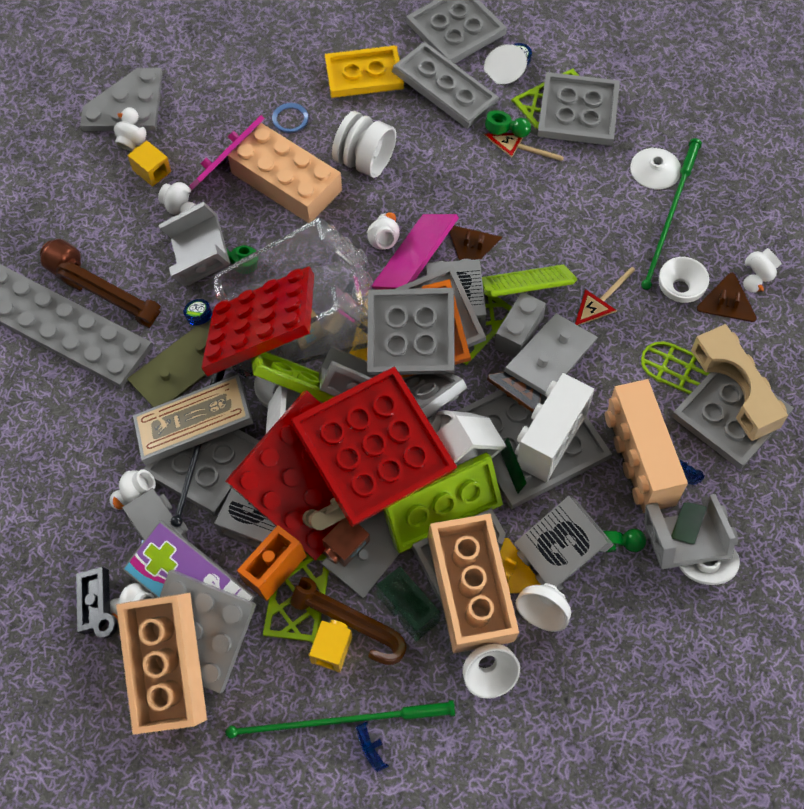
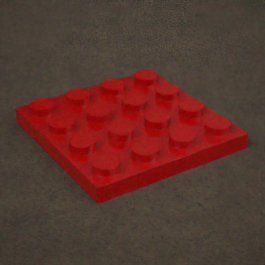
(259, 320)
(373, 446)
(284, 481)

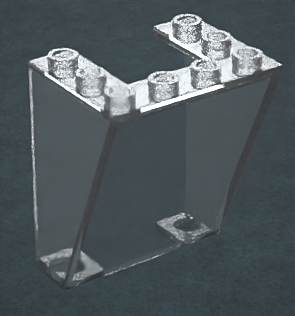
(338, 289)

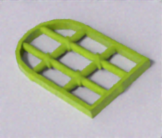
(663, 368)

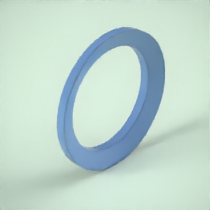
(286, 106)

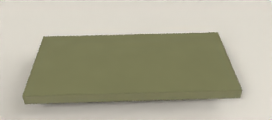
(173, 369)

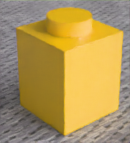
(149, 163)
(331, 645)

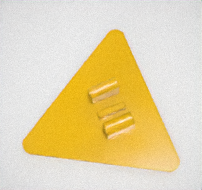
(516, 571)

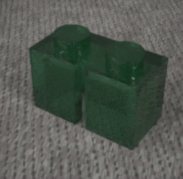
(407, 600)

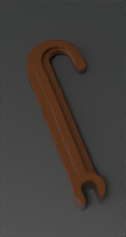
(79, 278)
(307, 596)

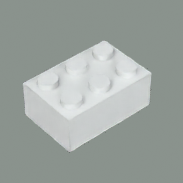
(553, 426)

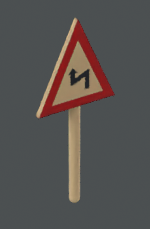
(509, 143)
(593, 307)

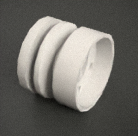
(364, 144)

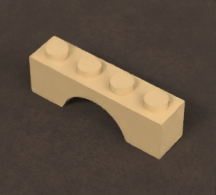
(722, 353)

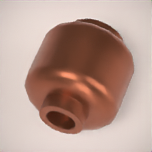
(58, 252)

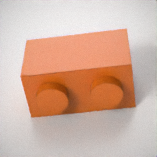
(272, 563)

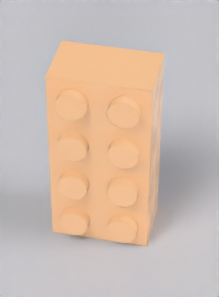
(285, 173)
(645, 445)
(472, 583)
(161, 663)

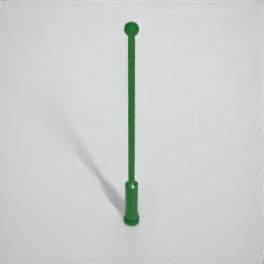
(694, 146)
(406, 713)

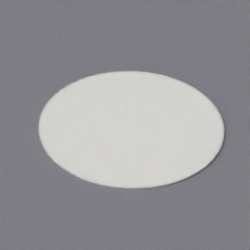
(505, 64)

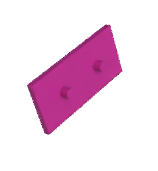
(236, 139)
(415, 251)

